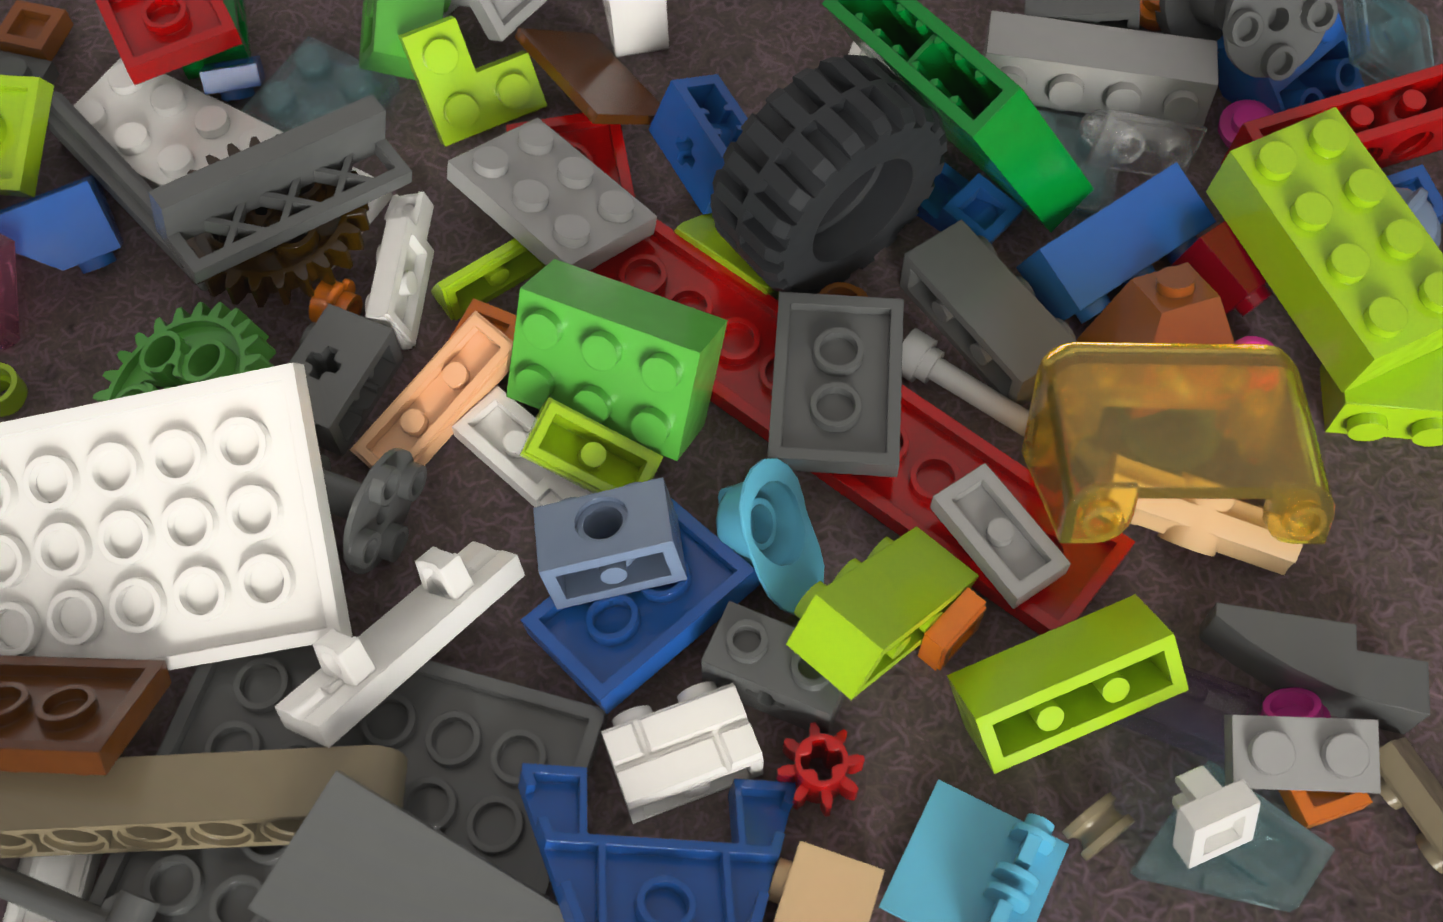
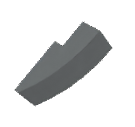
(1322, 658)

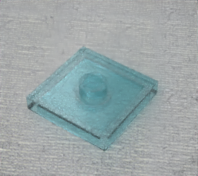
(1387, 38)

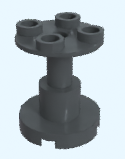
(1258, 35)
(375, 508)

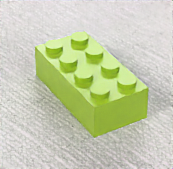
(1335, 246)

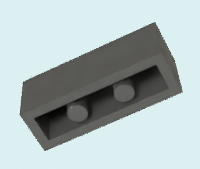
(983, 309)

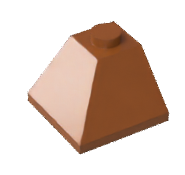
(1163, 308)

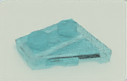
(1266, 872)

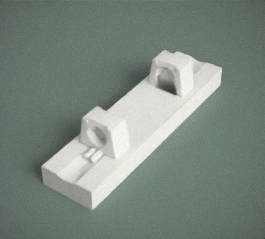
(368, 668)

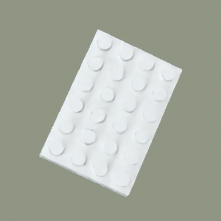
(169, 525)

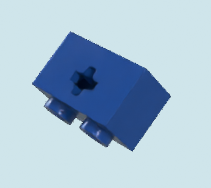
(694, 131)

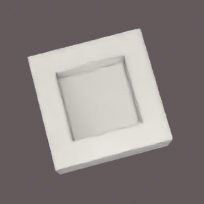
(1211, 816)

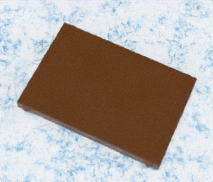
(590, 76)

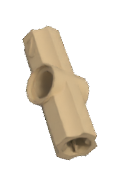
(1217, 526)

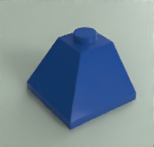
(65, 227)

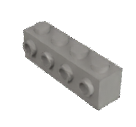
(1104, 67)

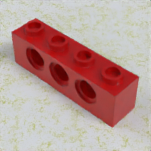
(1391, 118)

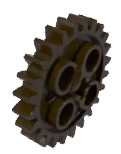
(292, 262)

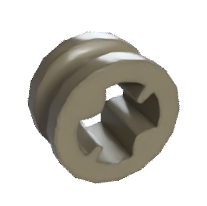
(1098, 826)

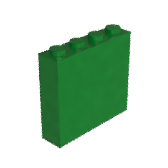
(978, 103)

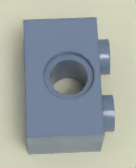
(609, 543)

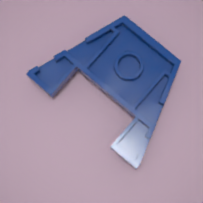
(655, 877)

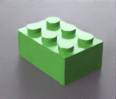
(615, 356)

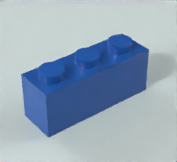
(1117, 245)

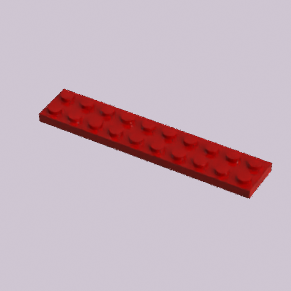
(932, 444)

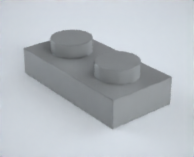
(999, 535)
(1302, 753)

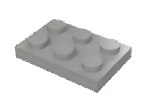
(551, 197)

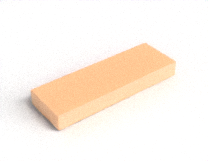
(440, 394)

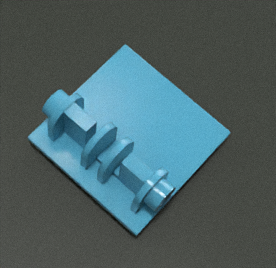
(973, 863)

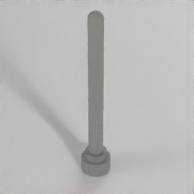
(925, 362)

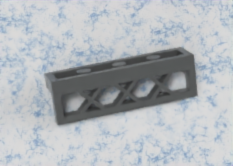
(265, 176)

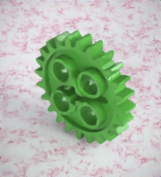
(190, 351)

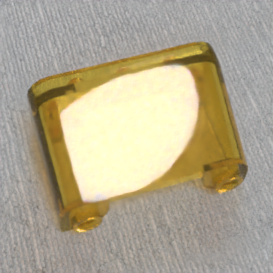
(1173, 425)

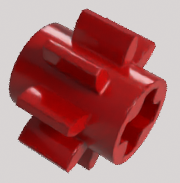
(834, 757)

